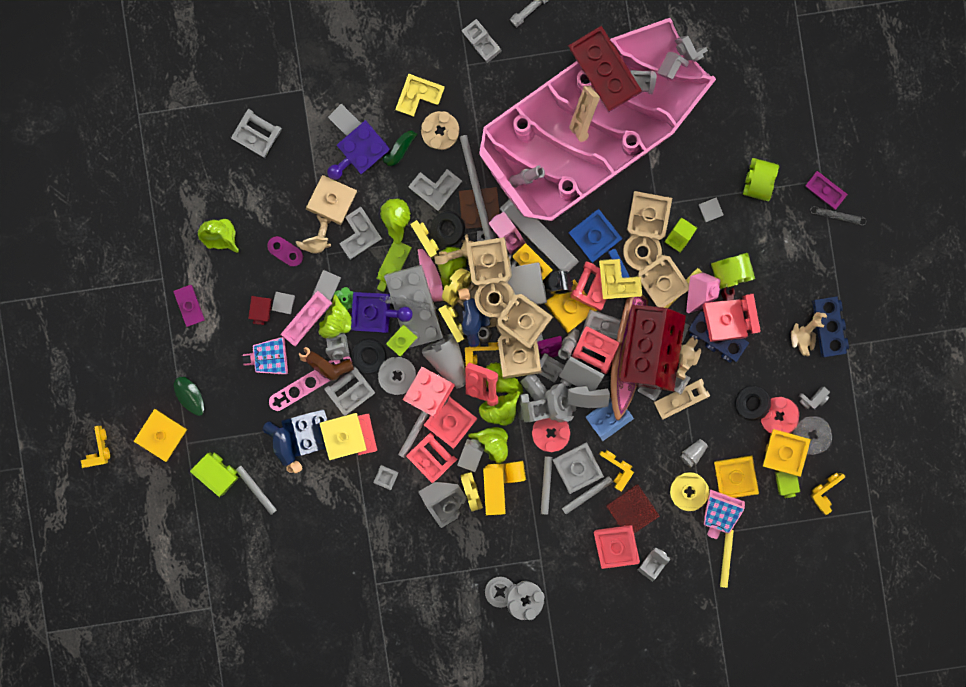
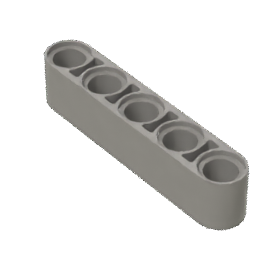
(541, 238)

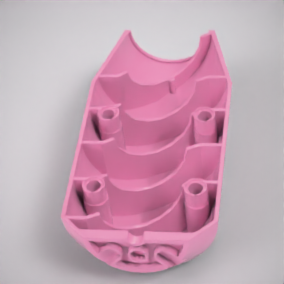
(606, 152)

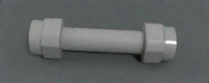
(517, 19)

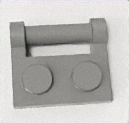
(253, 139)
(353, 396)

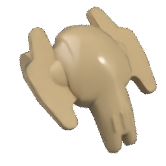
(317, 243)
(444, 256)
(805, 336)
(687, 357)

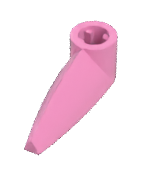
(432, 276)

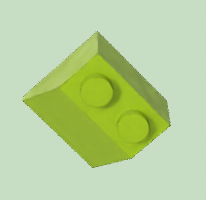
(215, 474)

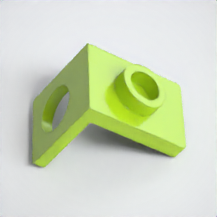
(401, 340)

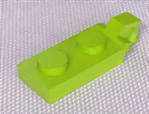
(393, 262)

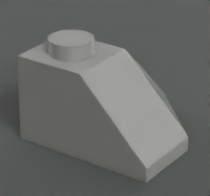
(443, 501)

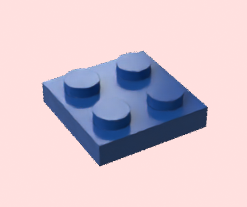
(595, 235)

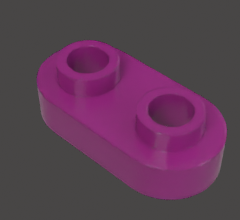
(285, 250)

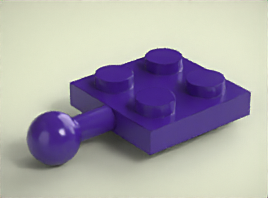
(362, 149)
(373, 314)

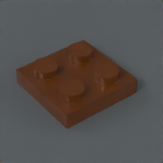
(469, 208)

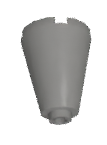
(447, 359)

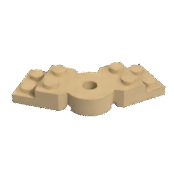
(646, 227)
(491, 272)
(514, 356)

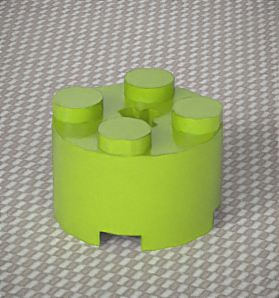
(760, 179)
(733, 270)

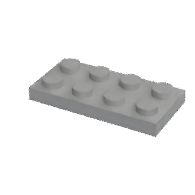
(413, 286)

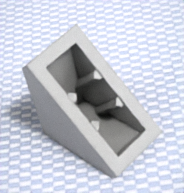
(535, 410)

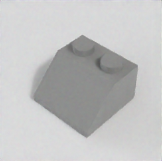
(580, 375)

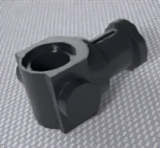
(558, 283)

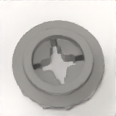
(490, 591)

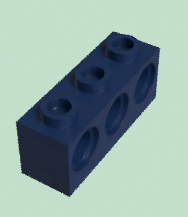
(824, 336)
(722, 347)

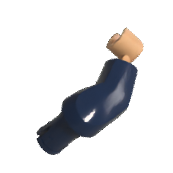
(472, 319)
(282, 446)

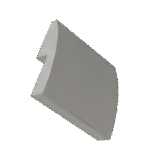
(528, 281)

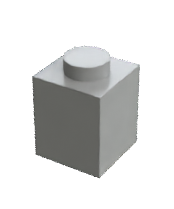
(471, 454)

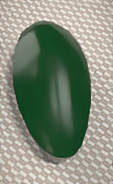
(399, 149)
(189, 395)

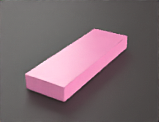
(306, 318)

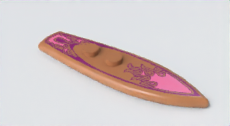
(620, 391)

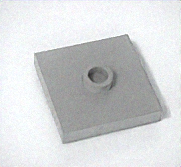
(578, 468)

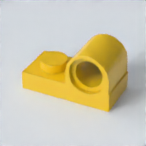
(513, 472)

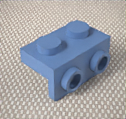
(604, 421)

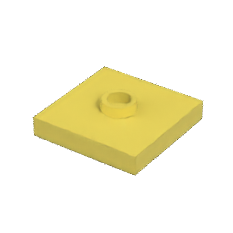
(343, 436)

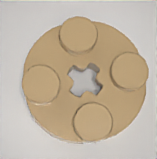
(430, 125)

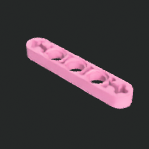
(300, 384)

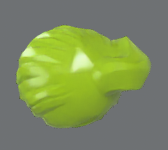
(395, 216)
(218, 234)
(449, 268)
(336, 320)
(507, 385)
(503, 412)
(495, 442)

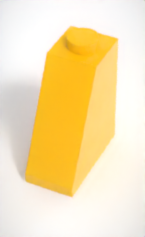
(494, 490)

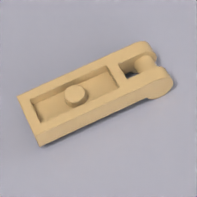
(584, 113)
(676, 402)

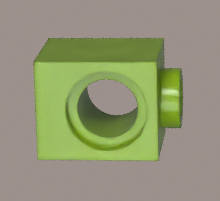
(680, 234)
(787, 484)

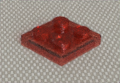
(633, 509)

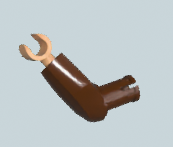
(324, 367)

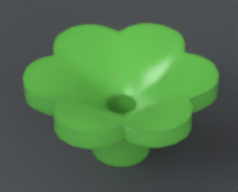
(345, 292)

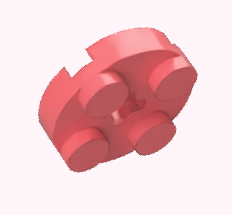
(790, 418)
(550, 444)

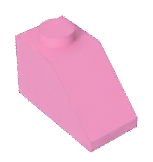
(505, 228)
(702, 289)

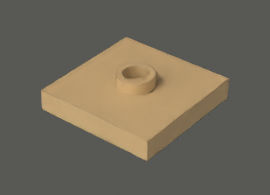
(331, 200)

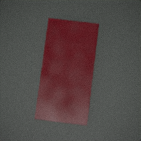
(605, 68)

